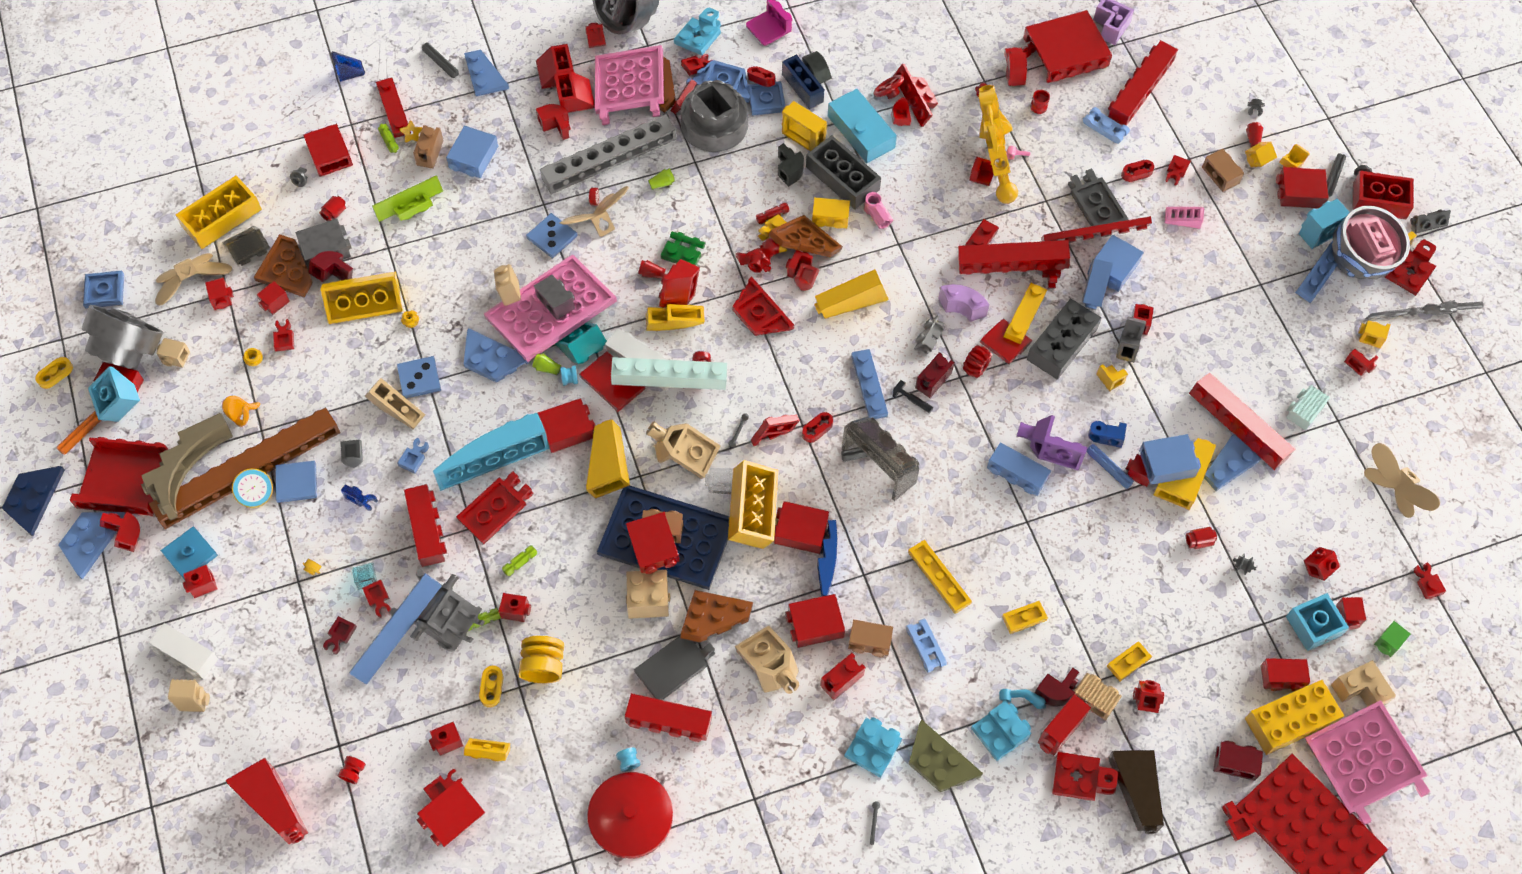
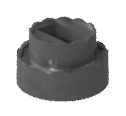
(624, 15)
(714, 117)
(119, 336)

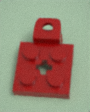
(1419, 263)
(1092, 780)

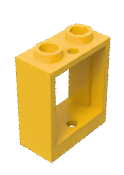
(809, 131)

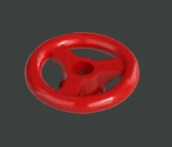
(889, 87)

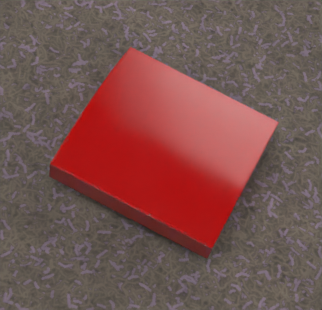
(1001, 346)

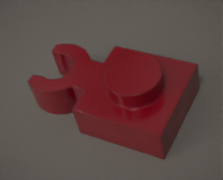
(339, 632)

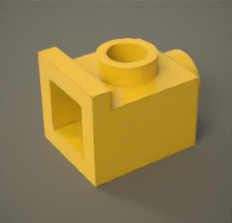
(1373, 333)

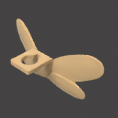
(600, 212)
(184, 270)
(1406, 488)

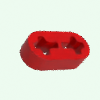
(761, 76)
(1137, 170)
(815, 424)

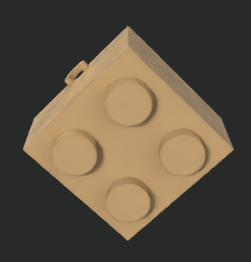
(647, 594)

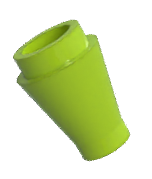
(662, 179)
(546, 364)

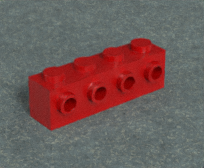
(424, 525)
(668, 717)

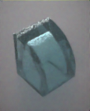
(364, 575)

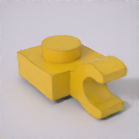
(769, 225)

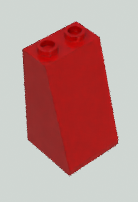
(266, 795)

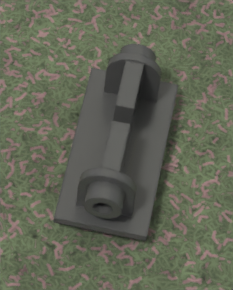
(1431, 221)

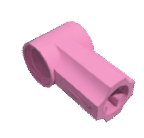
(877, 210)

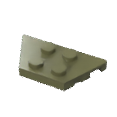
(940, 761)

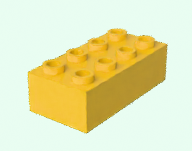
(218, 212)
(753, 504)
(1294, 717)

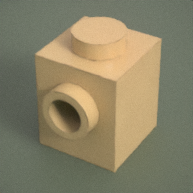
(172, 352)

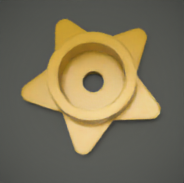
(406, 131)

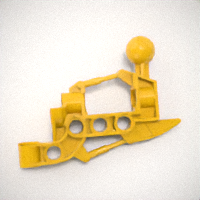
(993, 129)

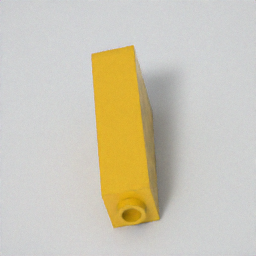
(851, 295)
(607, 461)
(1185, 491)

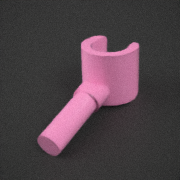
(1011, 152)

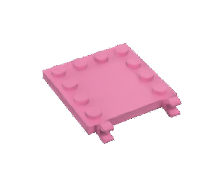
(629, 81)
(1366, 759)

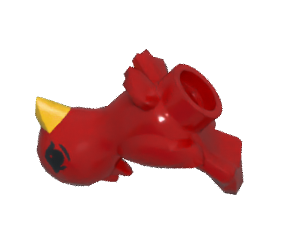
(760, 257)

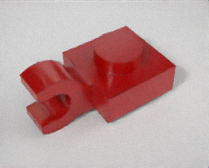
(1051, 275)
(1238, 824)

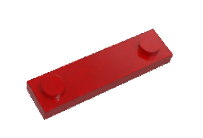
(392, 106)

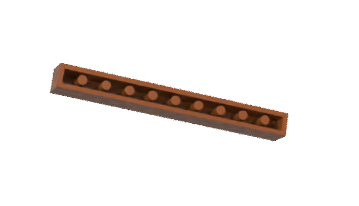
(272, 451)

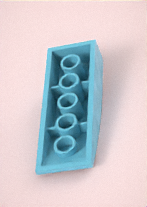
(493, 450)

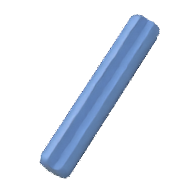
(1111, 467)

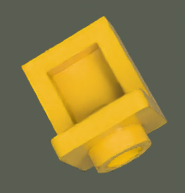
(1295, 157)

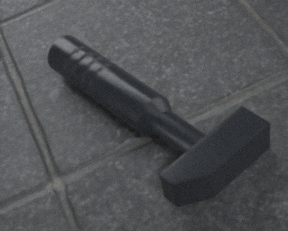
(911, 397)

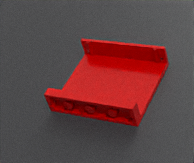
(1069, 45)
(115, 476)

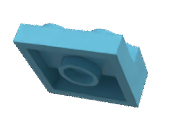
(1002, 730)
(874, 746)

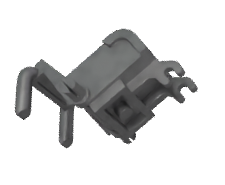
(446, 616)

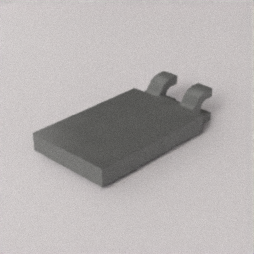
(1096, 199)
(673, 666)

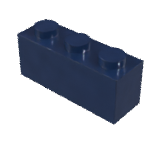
(802, 81)

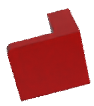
(981, 171)

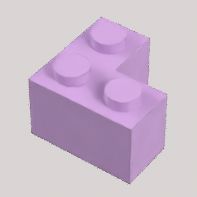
(1115, 19)

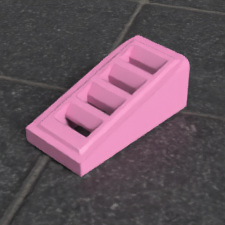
(1185, 211)

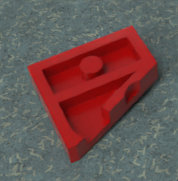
(775, 427)

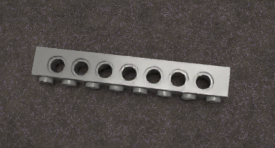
(608, 154)

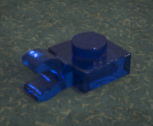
(355, 496)

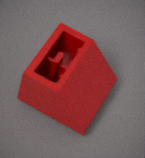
(552, 61)
(574, 91)
(679, 284)

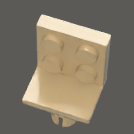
(684, 446)
(770, 660)

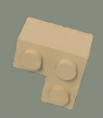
(1366, 682)

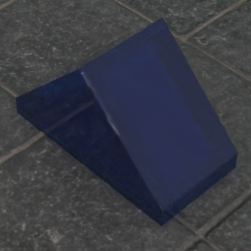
(347, 66)

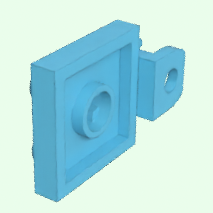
(707, 27)

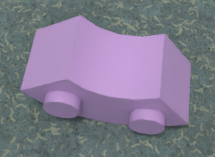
(963, 301)

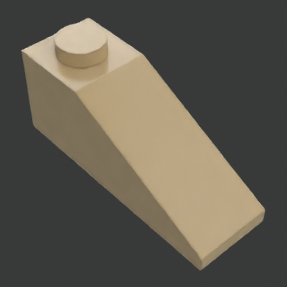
(394, 404)

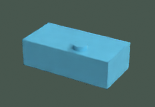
(861, 125)

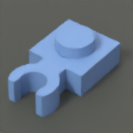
(413, 458)

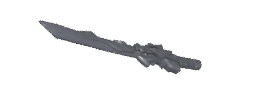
(1444, 308)

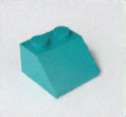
(582, 343)

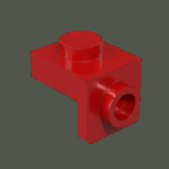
(794, 264)

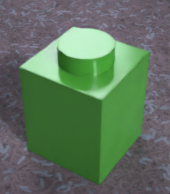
(1392, 639)

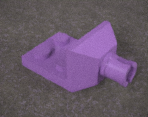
(1052, 448)

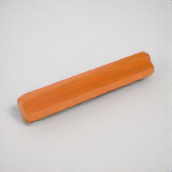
(75, 436)

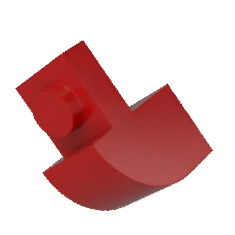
(1016, 66)
(554, 116)
(127, 528)

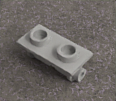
(925, 340)

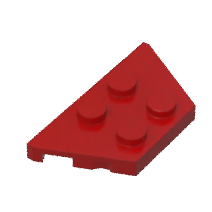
(759, 311)

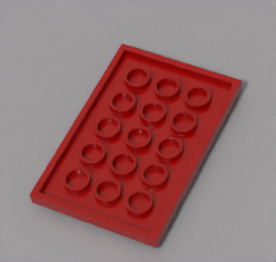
(1309, 823)

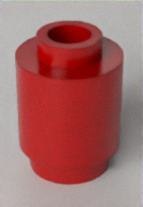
(332, 208)
(1201, 538)

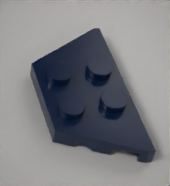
(31, 496)

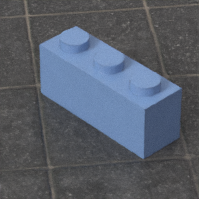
(1018, 469)

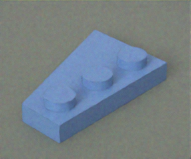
(483, 74)
(1230, 463)

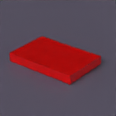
(599, 379)

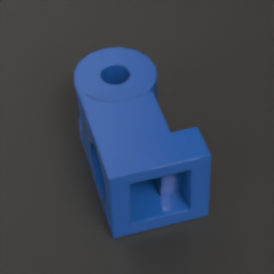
(1107, 434)

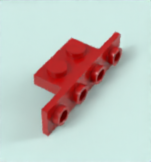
(917, 94)

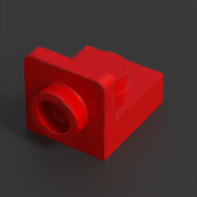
(595, 35)
(1360, 363)

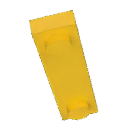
(1025, 313)
(939, 576)

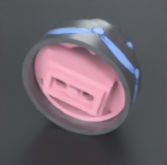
(1370, 243)

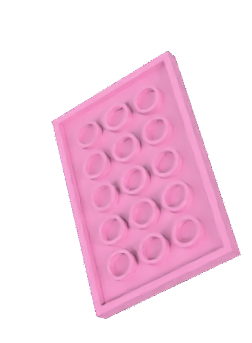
(532, 327)

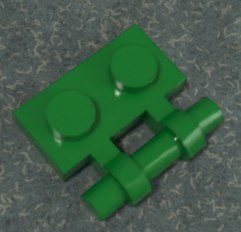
(675, 251)

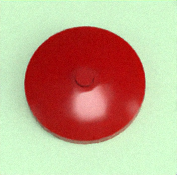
(630, 815)

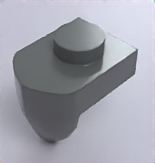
(351, 453)

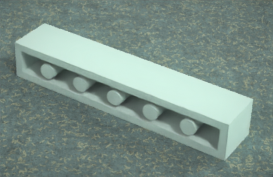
(669, 373)

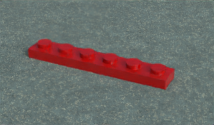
(1104, 230)

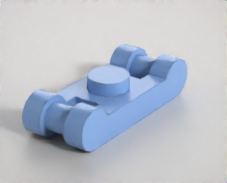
(1105, 125)
(926, 645)

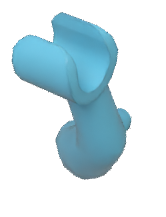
(1036, 700)

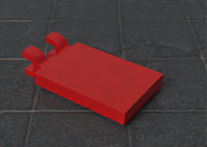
(494, 507)

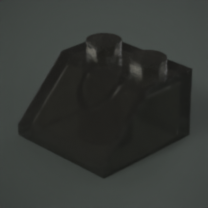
(246, 245)

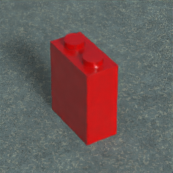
(328, 149)
(1302, 187)
(567, 425)
(801, 527)
(653, 543)
(815, 621)
(1063, 725)
(449, 814)

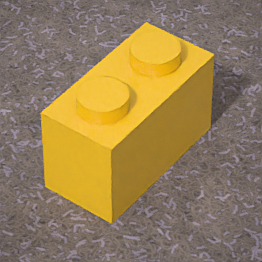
(830, 212)

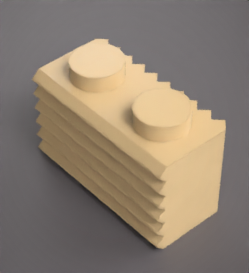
(507, 284)
(188, 695)
(1097, 695)

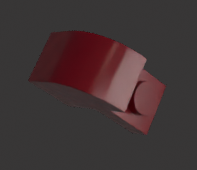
(328, 264)
(1055, 692)

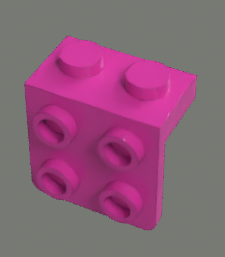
(771, 24)

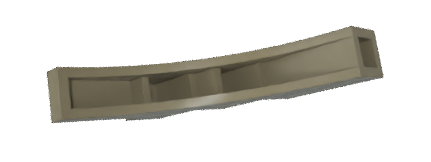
(176, 462)

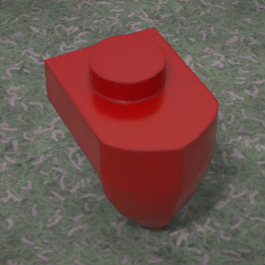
(901, 113)
(806, 277)

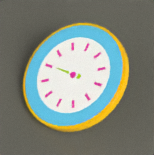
(252, 488)

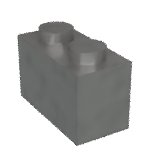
(555, 296)

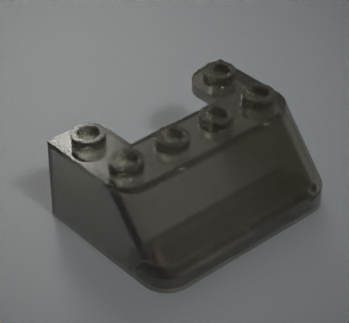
(884, 452)

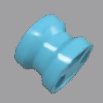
(569, 375)
(628, 759)

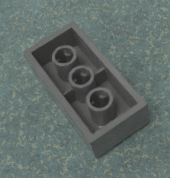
(842, 171)
(1063, 338)

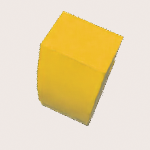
(674, 317)

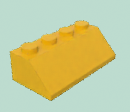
(361, 297)

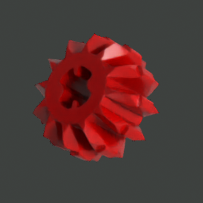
(977, 361)

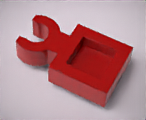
(694, 64)
(1177, 168)
(284, 337)
(1429, 584)
(377, 595)
(439, 785)

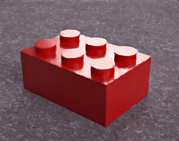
(1385, 192)

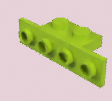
(409, 201)

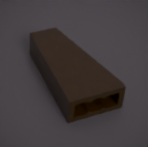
(1139, 787)

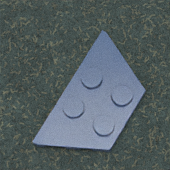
(726, 73)
(490, 357)
(86, 541)

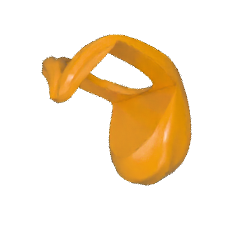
(235, 406)

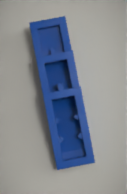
(827, 565)

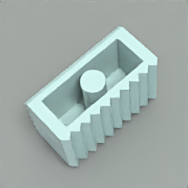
(1308, 407)

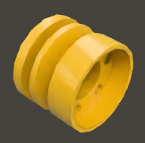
(541, 659)

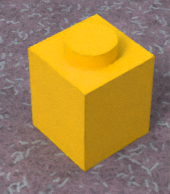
(1260, 154)

